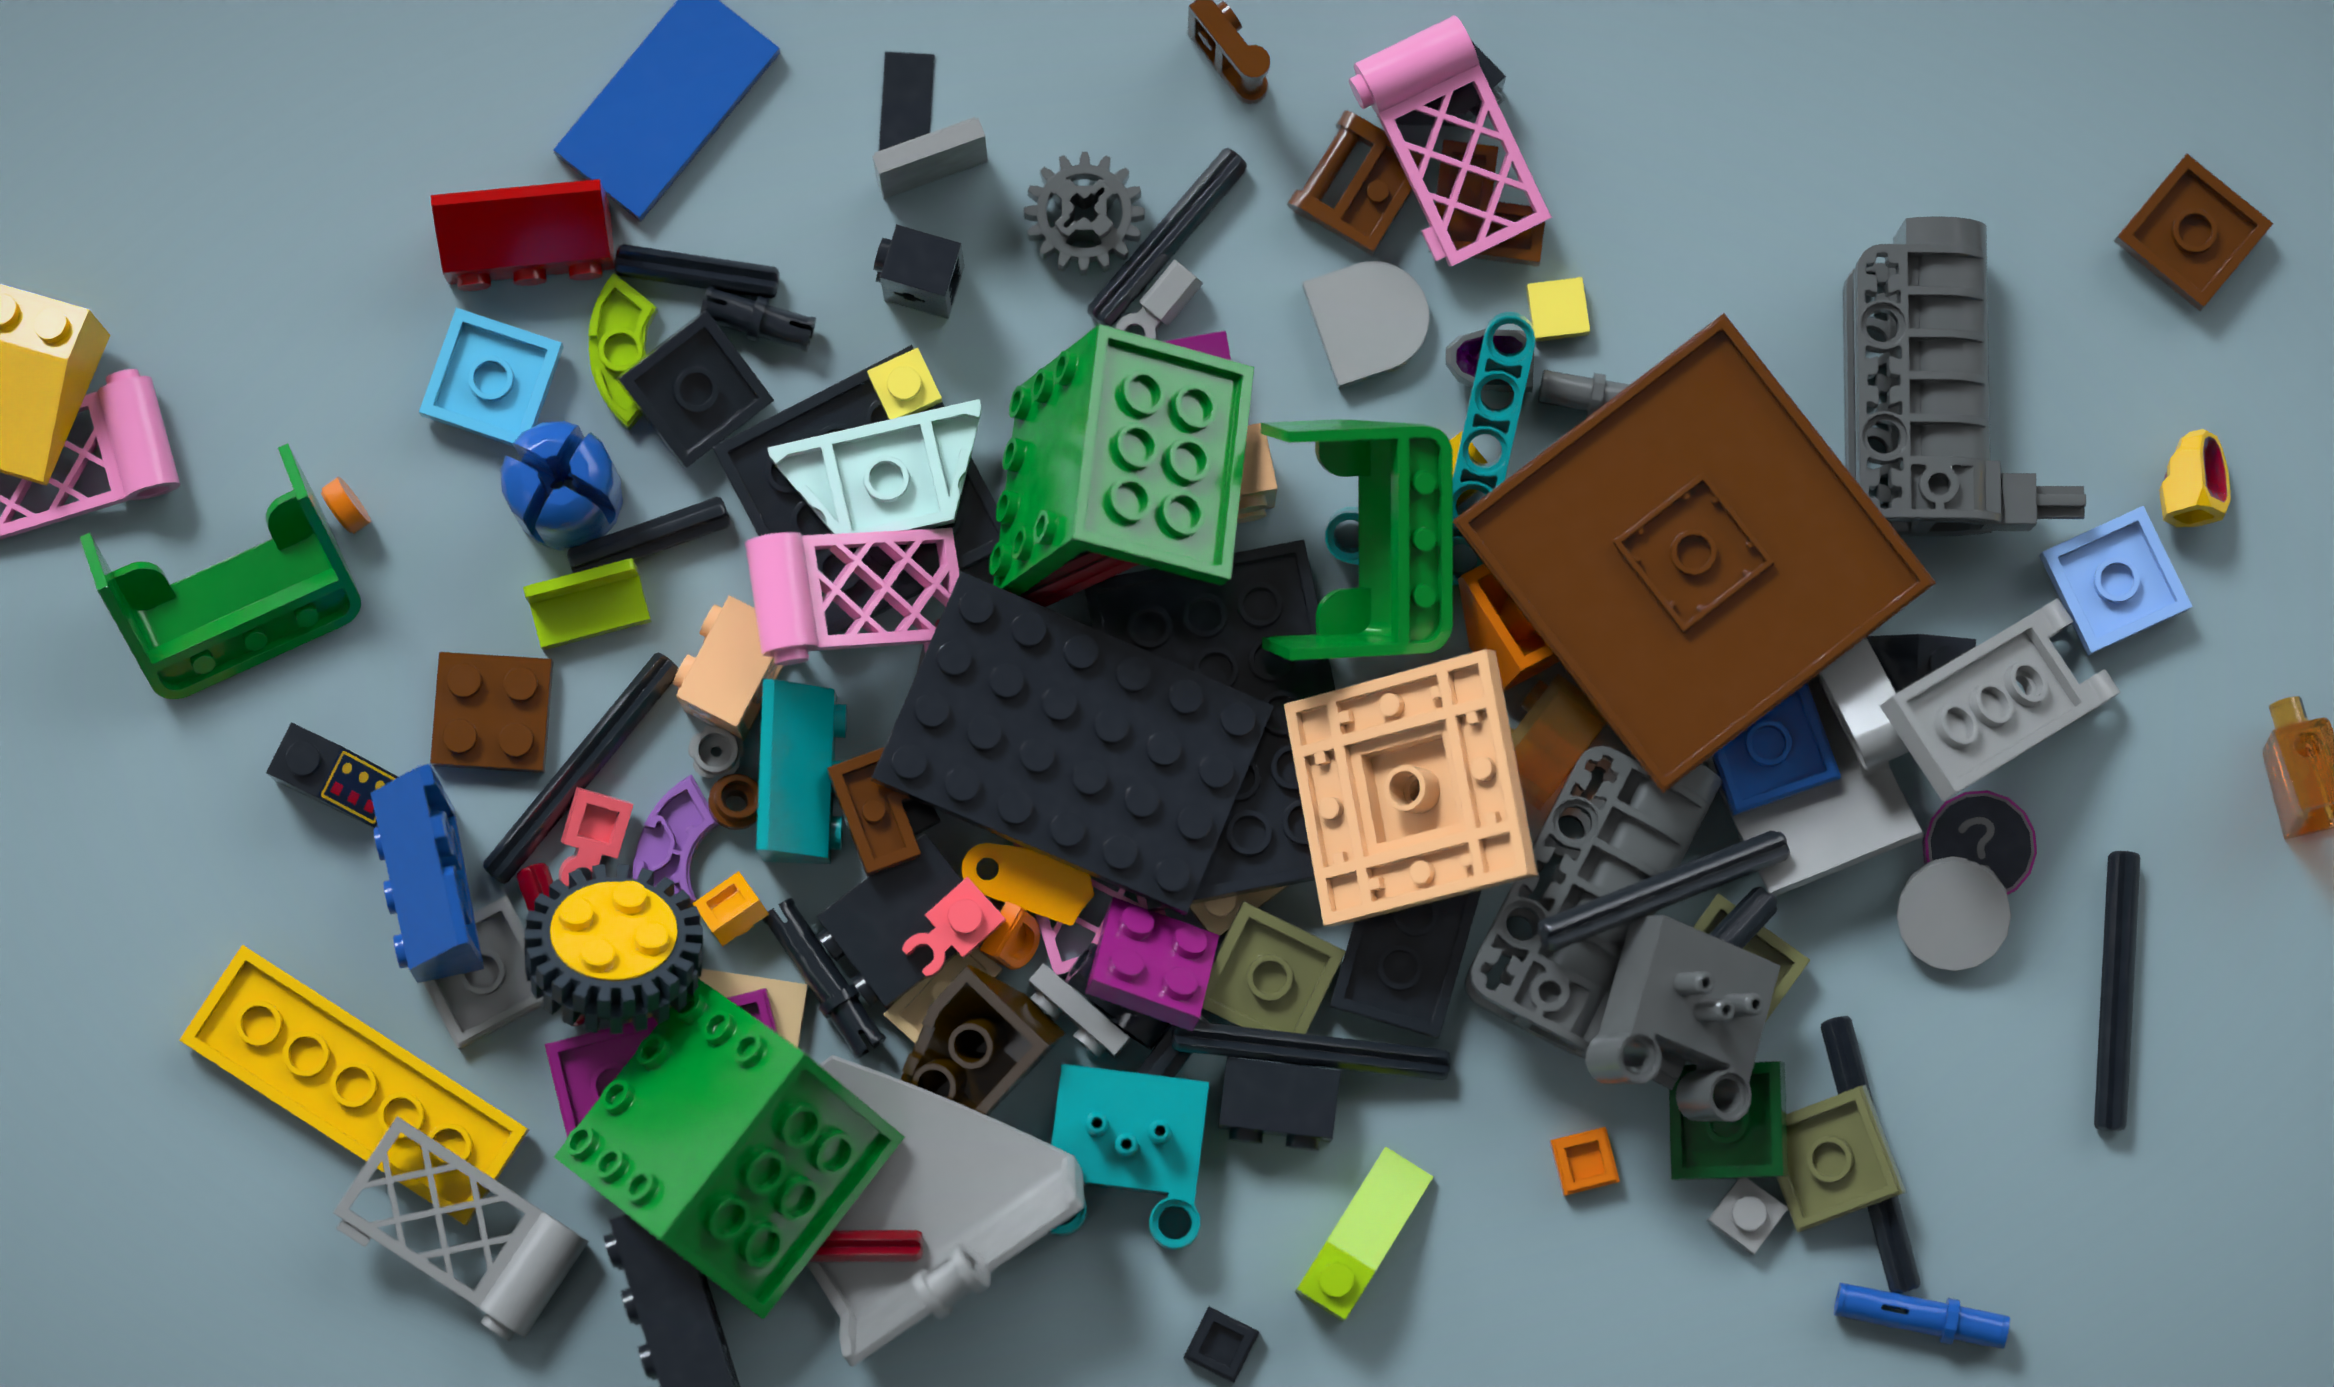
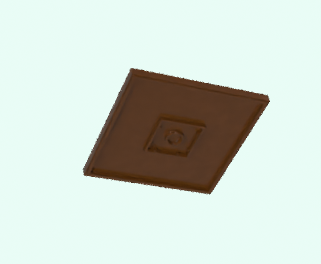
(1693, 553)

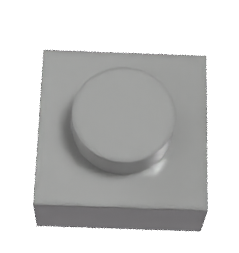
(1747, 1214)

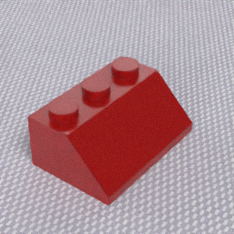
(524, 234)

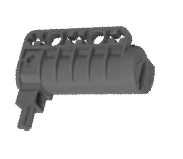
(1932, 389)
(1626, 839)

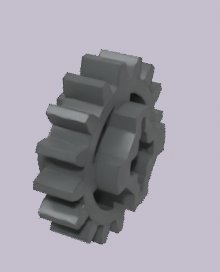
(1101, 230)

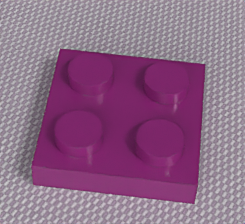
(1152, 964)

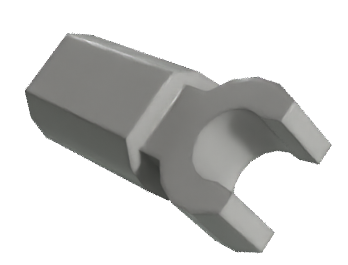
(1163, 300)

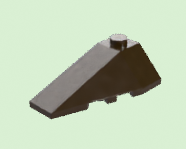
(979, 1042)

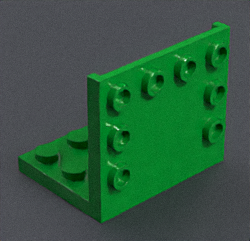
(1124, 457)
(730, 1147)

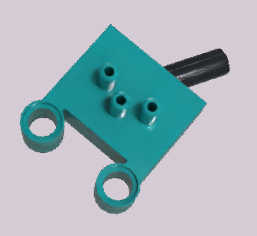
(1136, 1133)

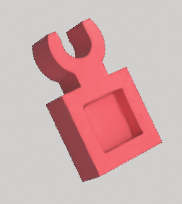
(595, 828)
(960, 922)

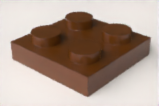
(2193, 232)
(491, 712)

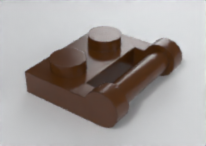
(1240, 65)
(1373, 194)

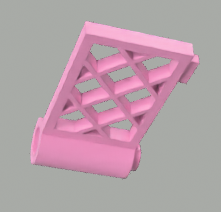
(1416, 73)
(132, 451)
(790, 587)

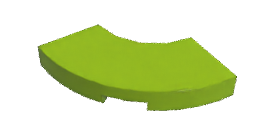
(617, 342)

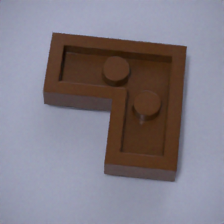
(1476, 192)
(873, 814)

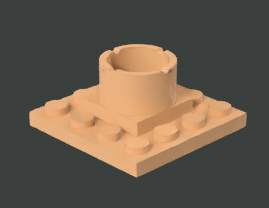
(1410, 789)

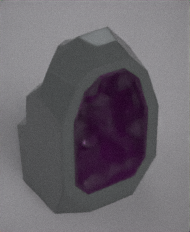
(1464, 352)

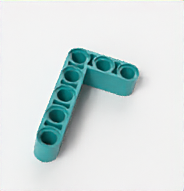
(1479, 420)

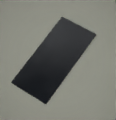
(906, 97)

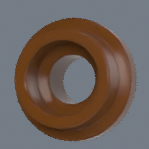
(734, 785)

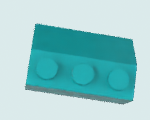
(794, 784)

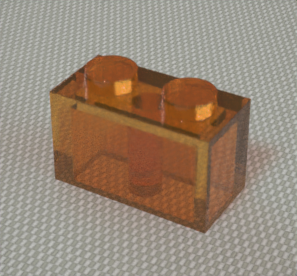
(1552, 737)

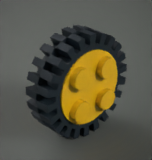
(613, 948)

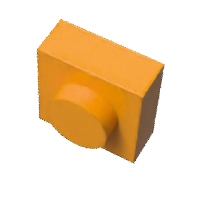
(730, 908)

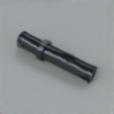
(837, 998)

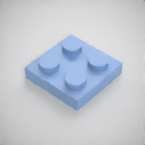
(2115, 580)

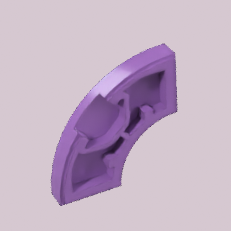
(674, 834)

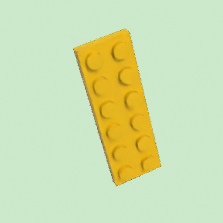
(347, 1078)

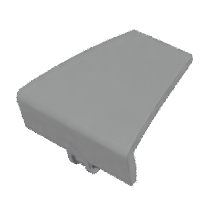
(962, 1183)

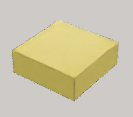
(1558, 309)

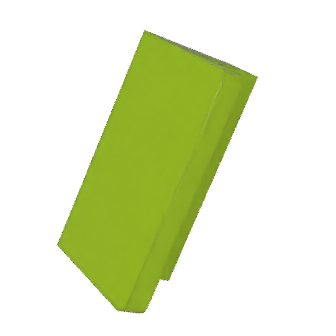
(587, 604)

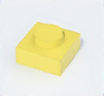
(904, 385)

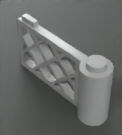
(523, 1272)

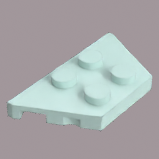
(885, 472)

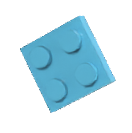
(490, 377)

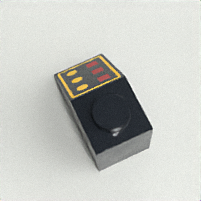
(328, 773)

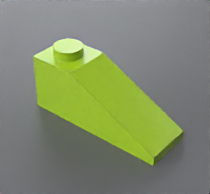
(1364, 1234)

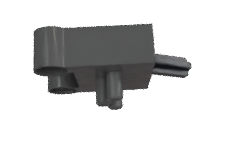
(1694, 1001)

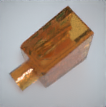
(2300, 768)

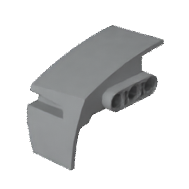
(1863, 809)

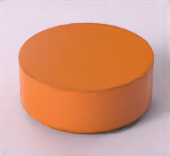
(345, 505)

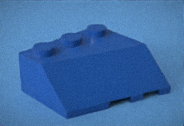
(426, 877)

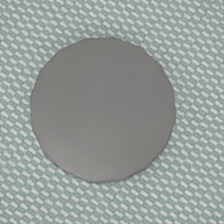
(1953, 913)

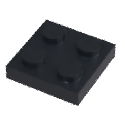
(694, 389)

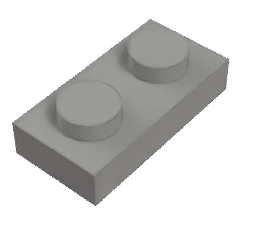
(1058, 998)

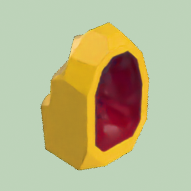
(2196, 482)

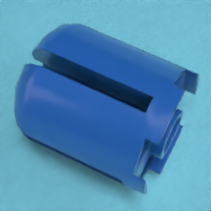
(561, 516)

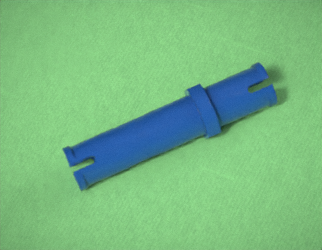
(1924, 1316)

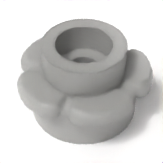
(702, 745)

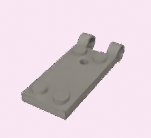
(1975, 715)

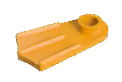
(1031, 881)

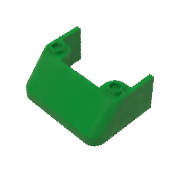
(1403, 540)
(239, 608)

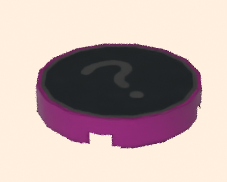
(1984, 831)

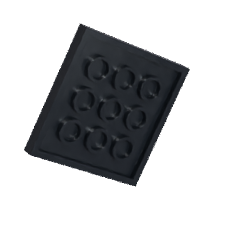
(778, 508)

